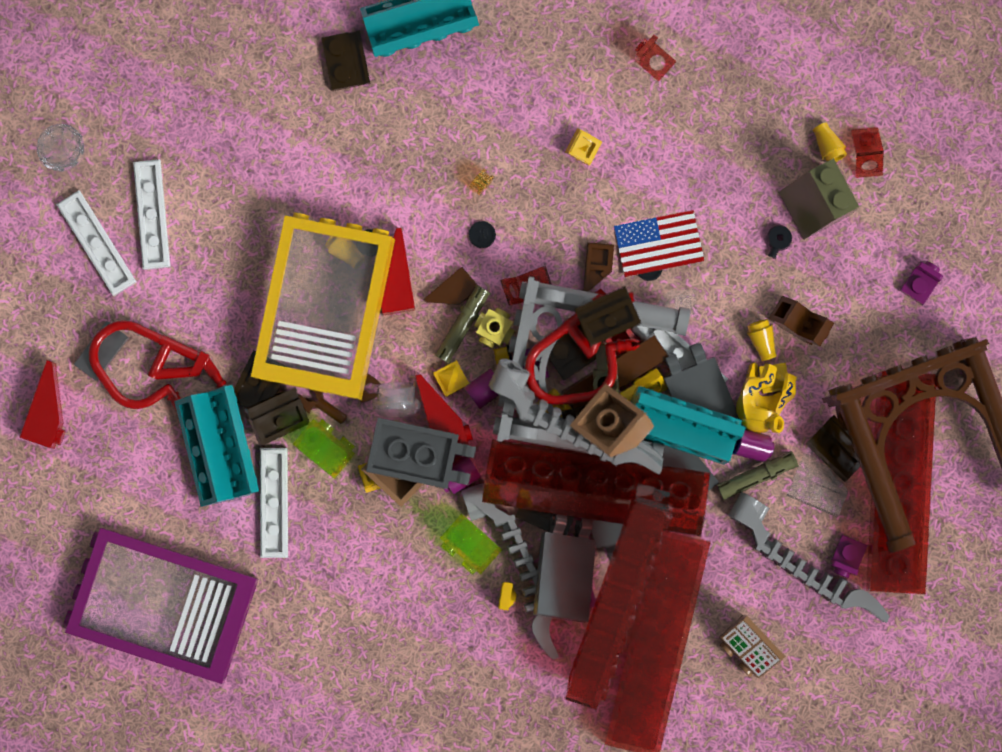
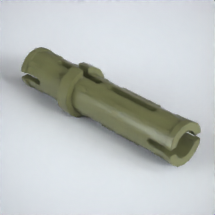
(464, 321)
(757, 475)

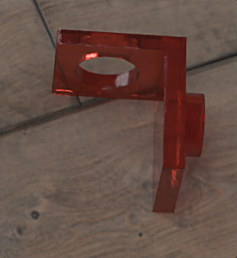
(646, 51)
(868, 148)
(539, 274)

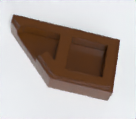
(597, 264)

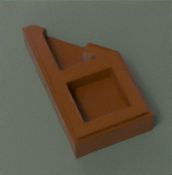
(453, 290)

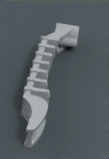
(510, 382)
(477, 510)
(751, 514)

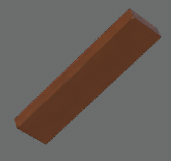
(629, 365)

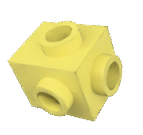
(497, 338)

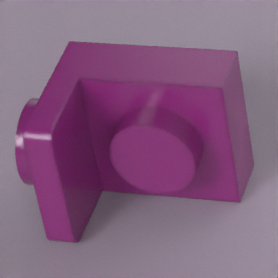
(922, 282)
(848, 556)

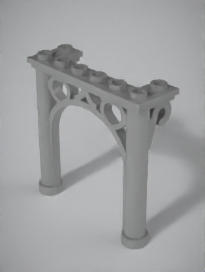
(568, 299)

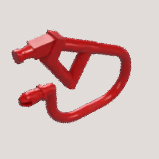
(571, 326)
(156, 371)

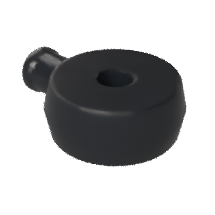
(775, 244)

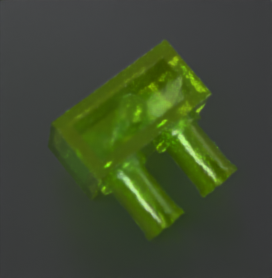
(324, 448)
(470, 545)

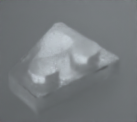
(817, 486)

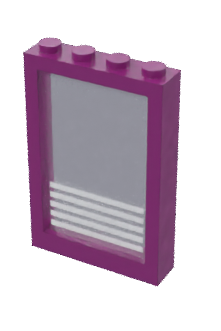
(160, 605)

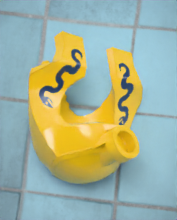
(763, 412)

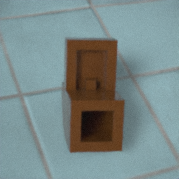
(801, 321)

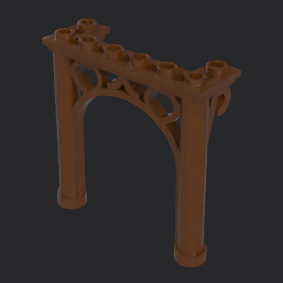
(870, 452)

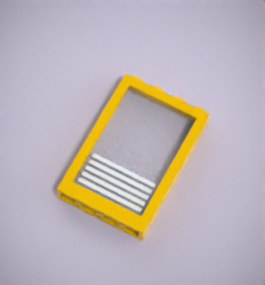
(323, 306)

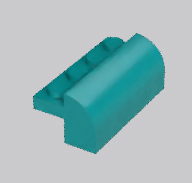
(409, 23)
(689, 426)
(216, 446)

